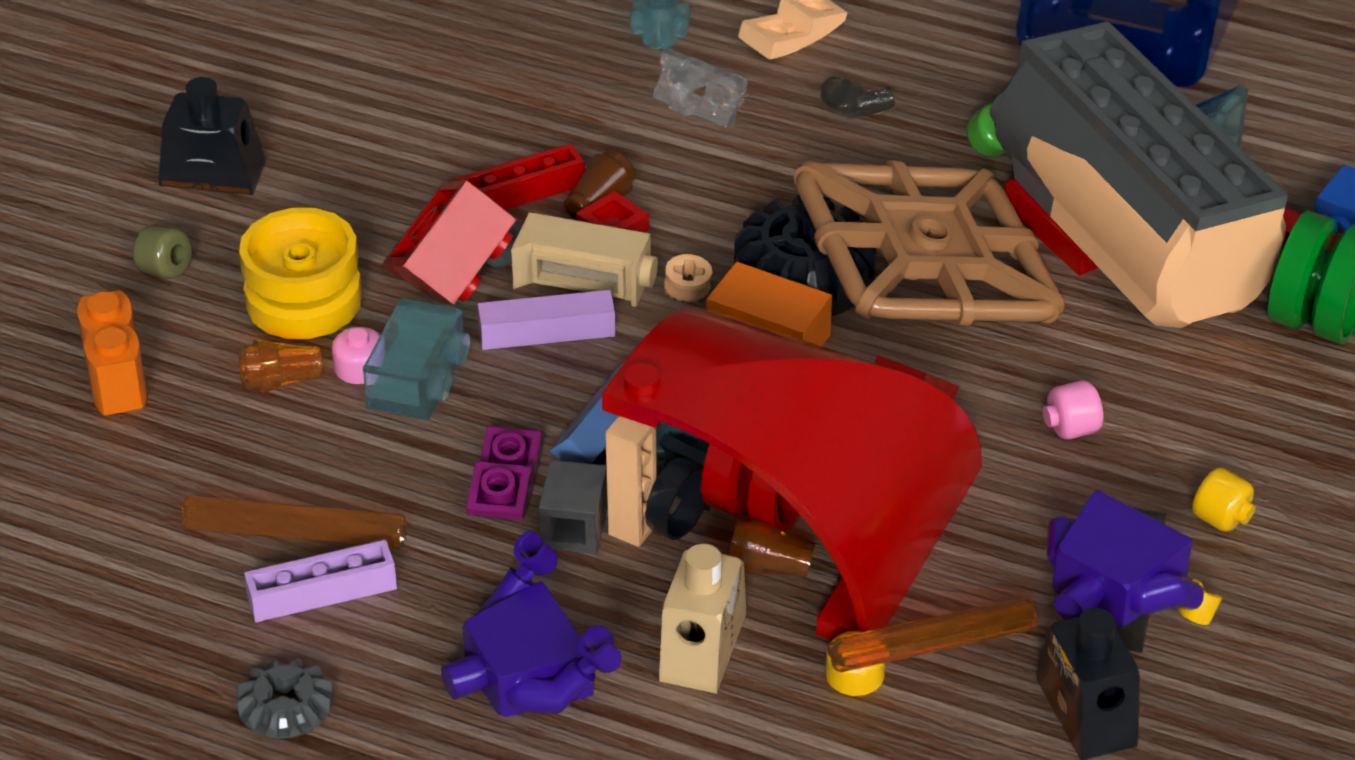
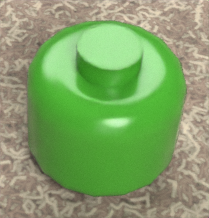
(982, 133)

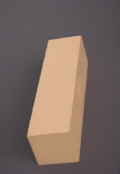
(629, 478)

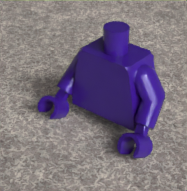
(525, 646)

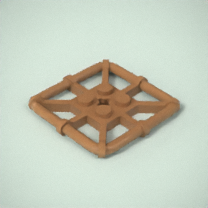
(928, 241)

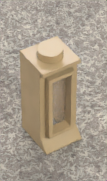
(583, 257)

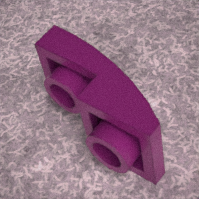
(505, 473)

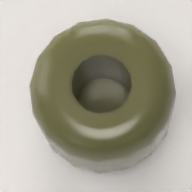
(162, 251)

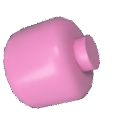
(351, 351)
(1074, 410)

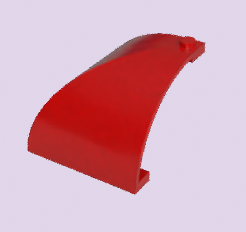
(844, 440)

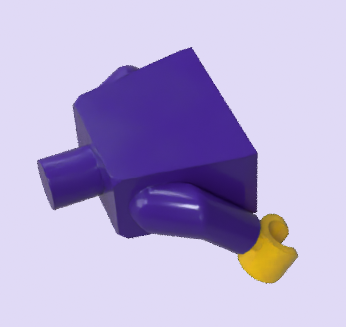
(1123, 565)

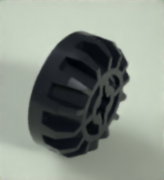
(800, 255)

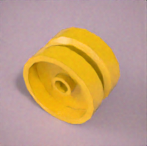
(300, 273)

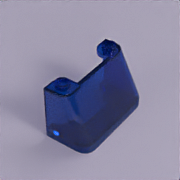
(1169, 36)

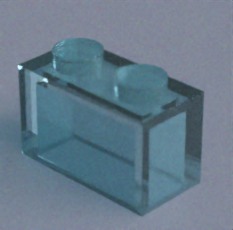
(415, 359)

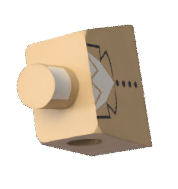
(708, 593)

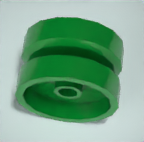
(1316, 279)

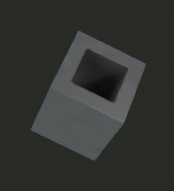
(573, 506)

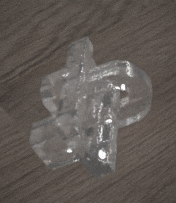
(686, 74)

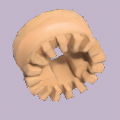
(687, 290)

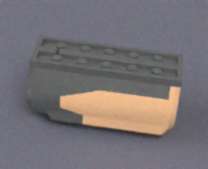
(1139, 176)

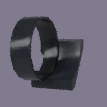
(682, 479)

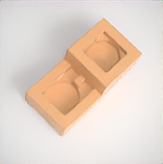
(792, 28)

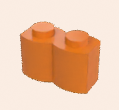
(112, 352)

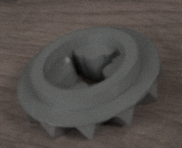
(284, 716)

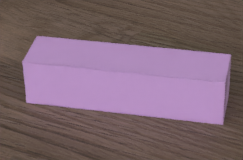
(546, 319)
(320, 580)

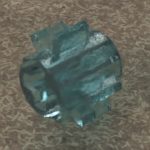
(659, 22)

